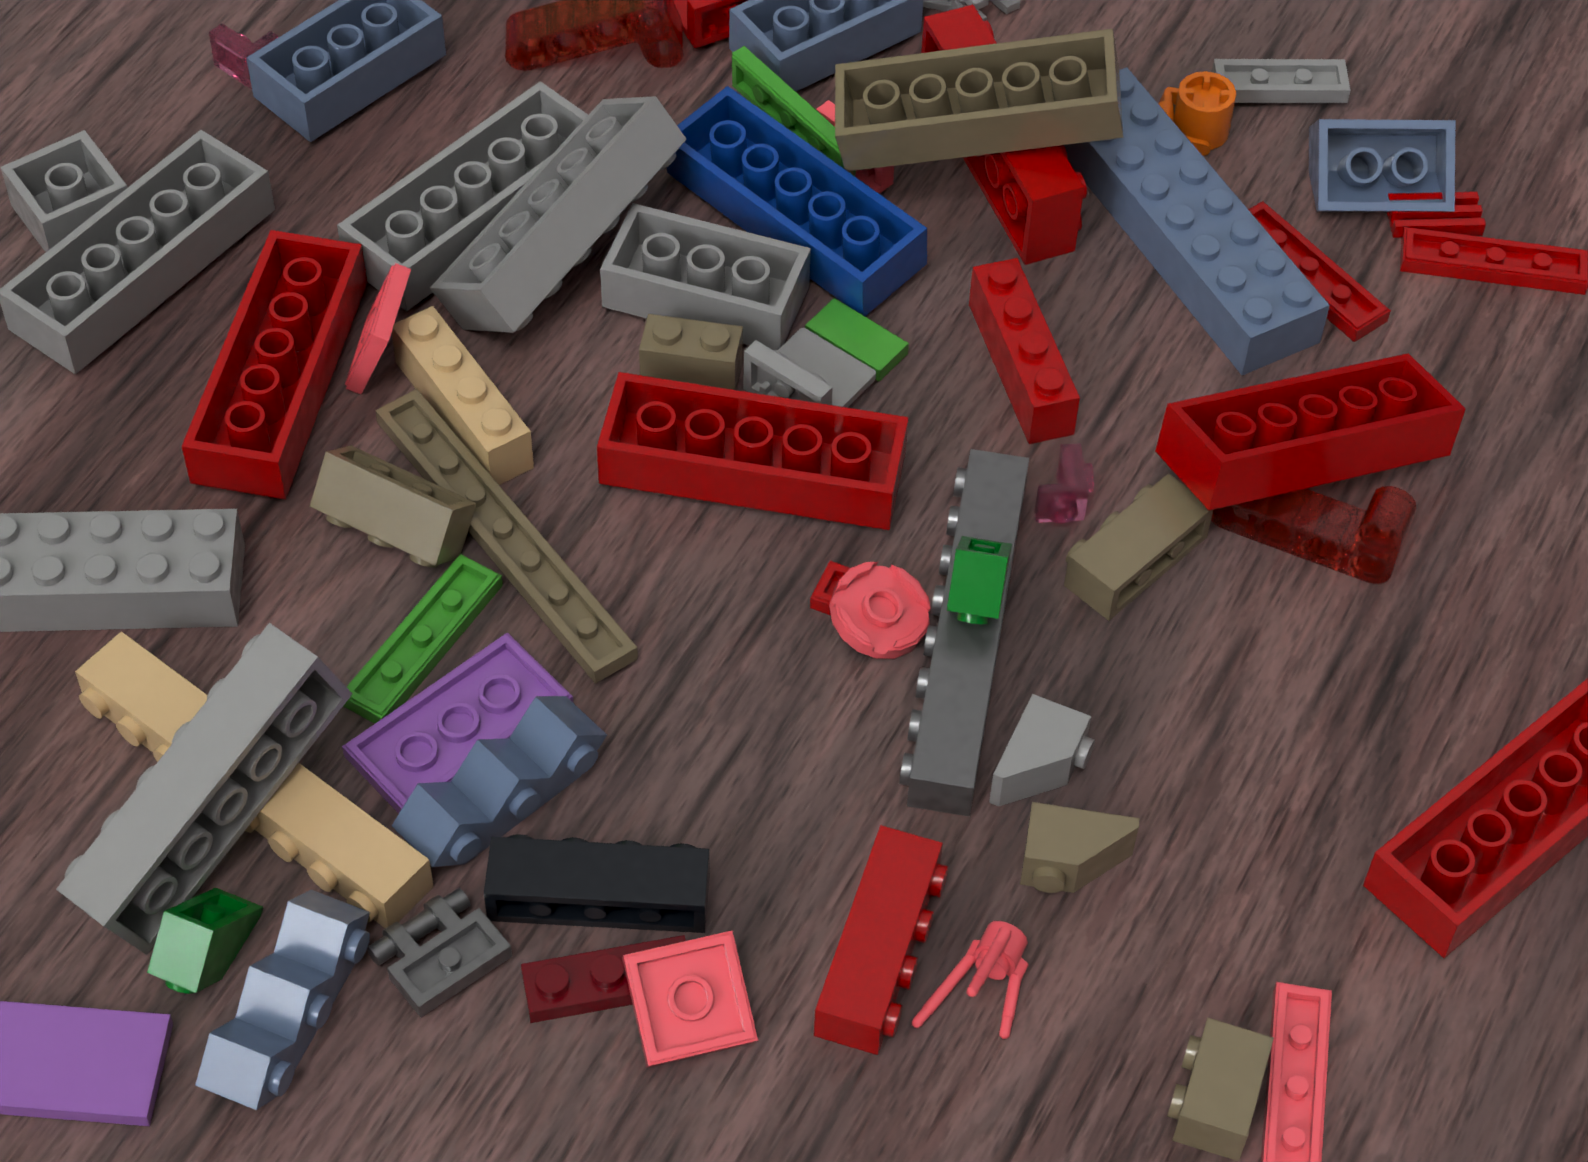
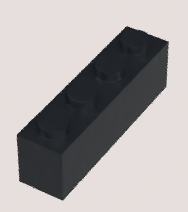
(597, 884)

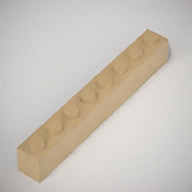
(304, 816)

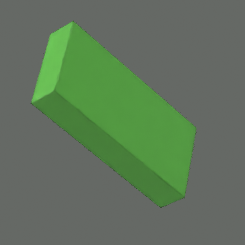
(859, 337)

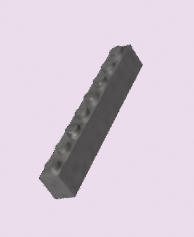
(962, 653)

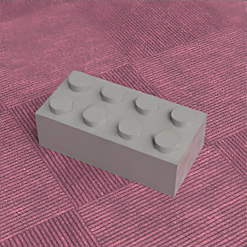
(705, 274)

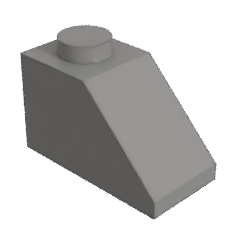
(1041, 751)

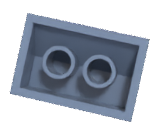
(1364, 160)

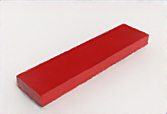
(1494, 260)
(1351, 305)

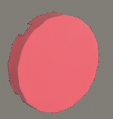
(880, 610)

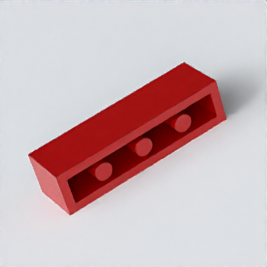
(1023, 351)
(879, 940)

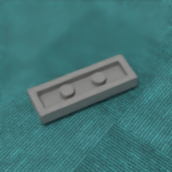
(1286, 80)

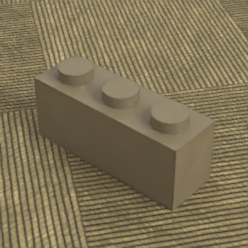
(392, 506)
(1136, 546)

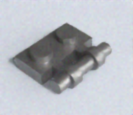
(448, 961)

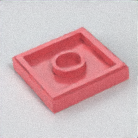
(377, 328)
(689, 998)

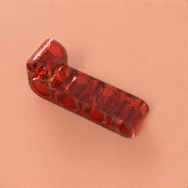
(586, 27)
(1328, 530)

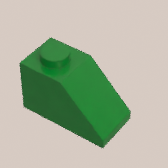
(978, 579)
(201, 939)

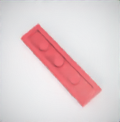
(1296, 1074)

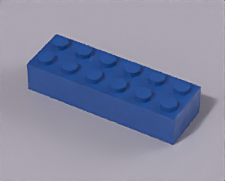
(796, 194)

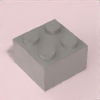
(61, 187)

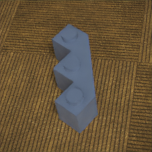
(501, 783)
(285, 1000)

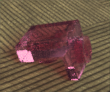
(231, 50)

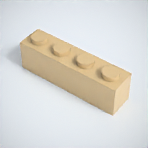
(462, 394)

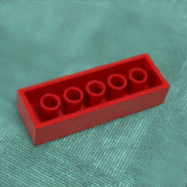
(1029, 189)
(275, 365)
(1308, 430)
(752, 450)
(1491, 831)

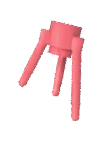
(994, 956)

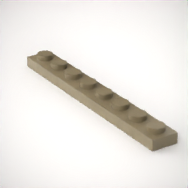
(510, 538)

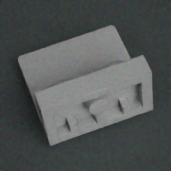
(806, 371)

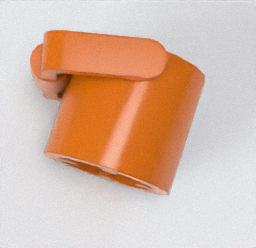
(1202, 109)

